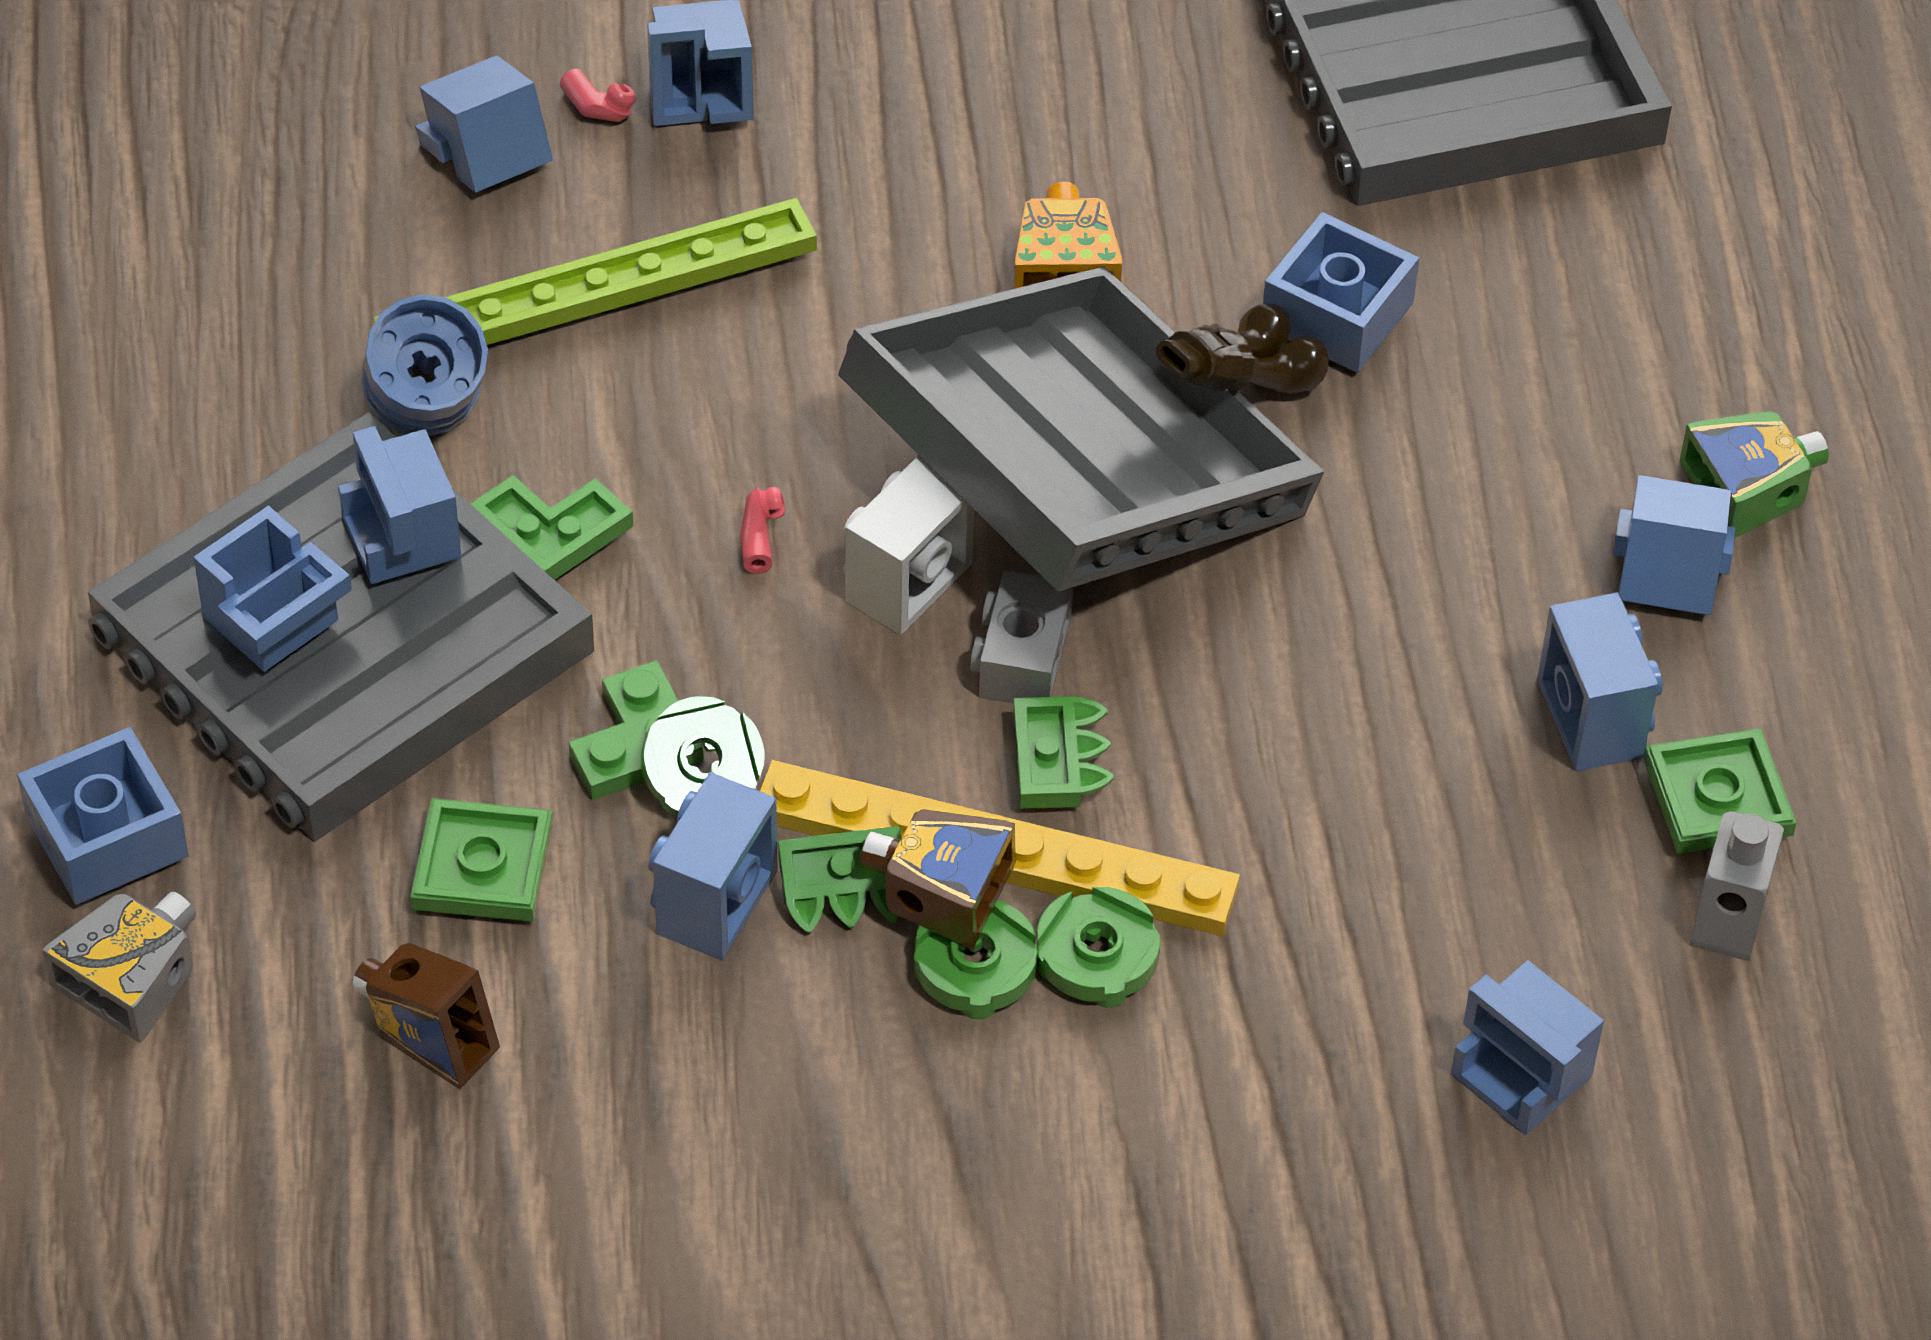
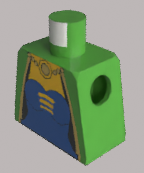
(1755, 461)

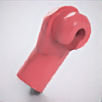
(609, 106)
(755, 530)

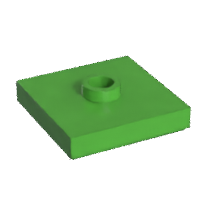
(1713, 776)
(482, 859)

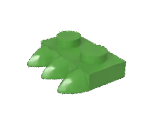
(1055, 750)
(832, 870)

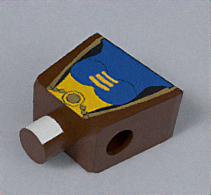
(945, 870)
(431, 1010)

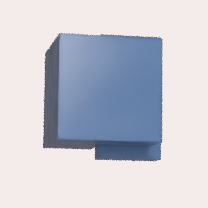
(700, 64)
(485, 123)
(401, 506)
(1674, 544)
(267, 588)
(1526, 1045)

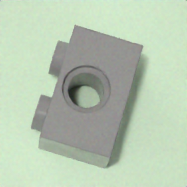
(1024, 638)

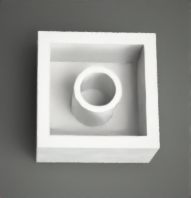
(907, 546)

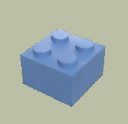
(1343, 289)
(1598, 681)
(103, 815)
(714, 865)

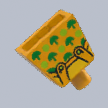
(1065, 237)

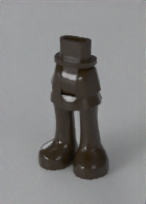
(1252, 354)

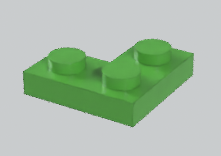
(556, 535)
(612, 757)

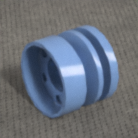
(437, 339)

